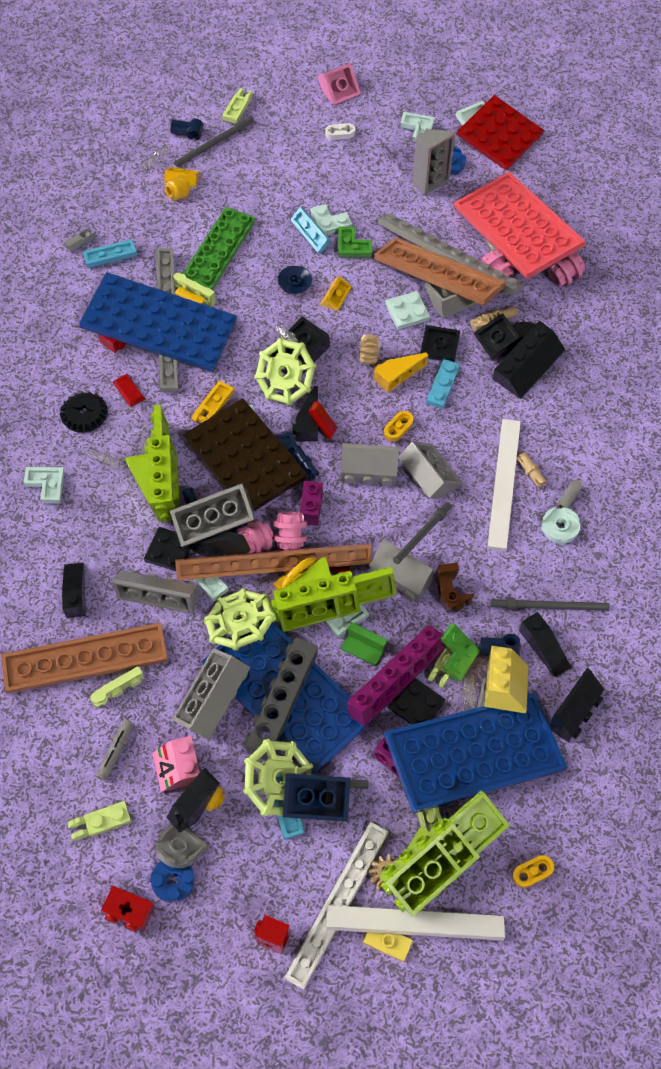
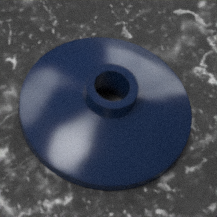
(294, 274)

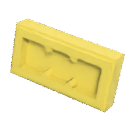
(389, 944)

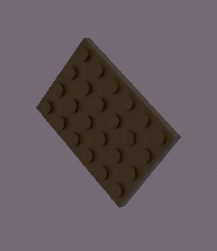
(245, 451)

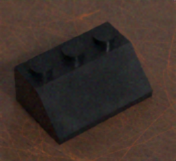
(577, 706)

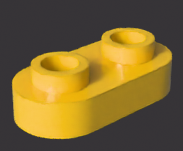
(397, 426)
(532, 871)

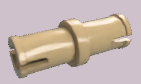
(532, 470)

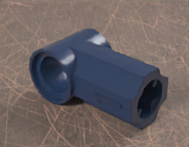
(191, 129)
(508, 641)

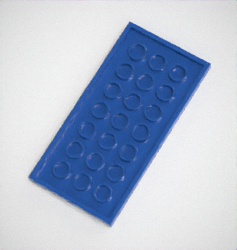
(158, 321)
(321, 714)
(473, 752)

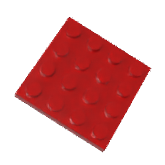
(500, 132)

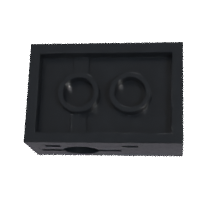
(312, 336)

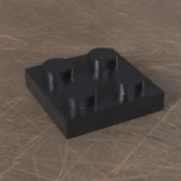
(497, 336)
(440, 343)
(166, 549)
(416, 703)

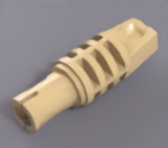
(484, 319)

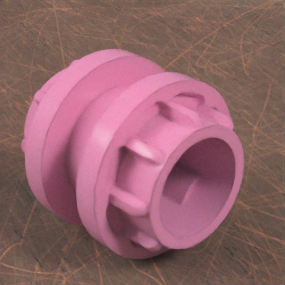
(496, 261)
(563, 271)
(290, 530)
(258, 536)

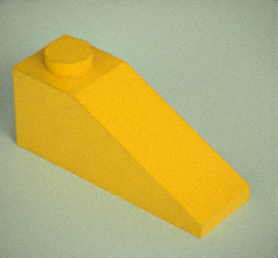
(397, 370)

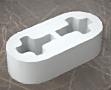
(340, 131)

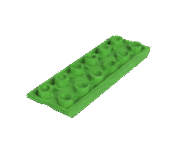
(219, 247)

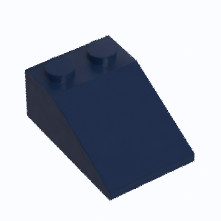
(316, 797)

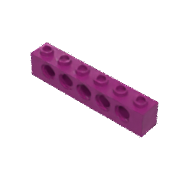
(395, 676)

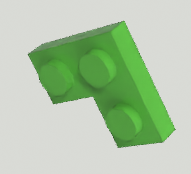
(349, 246)
(463, 652)

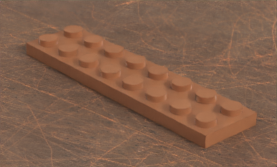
(440, 271)
(83, 658)

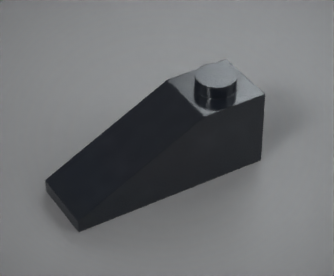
(306, 428)
(222, 544)
(73, 590)
(544, 643)
(193, 801)

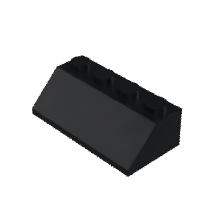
(529, 360)

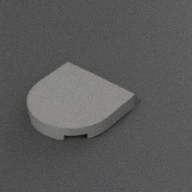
(178, 848)

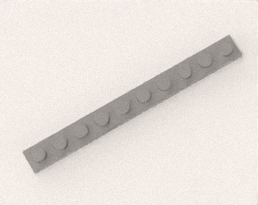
(442, 248)
(165, 282)

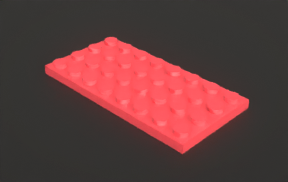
(519, 225)

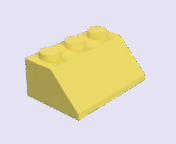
(506, 680)

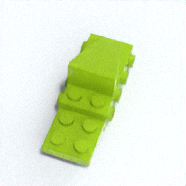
(158, 469)
(318, 590)
(442, 854)

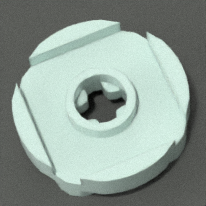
(560, 535)

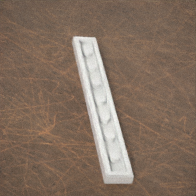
(503, 485)
(341, 895)
(423, 923)

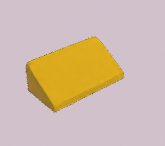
(190, 175)
(336, 294)

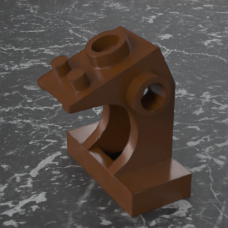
(444, 576)

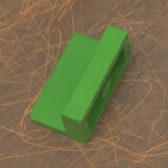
(364, 644)

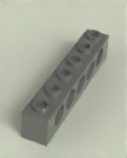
(301, 651)

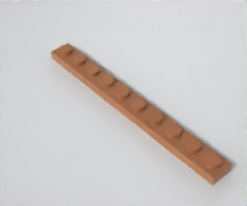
(270, 561)

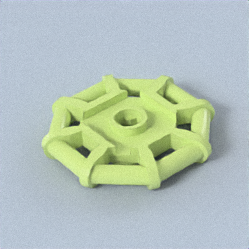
(294, 367)
(234, 606)
(267, 774)

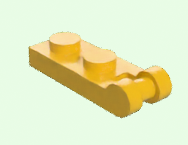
(213, 402)

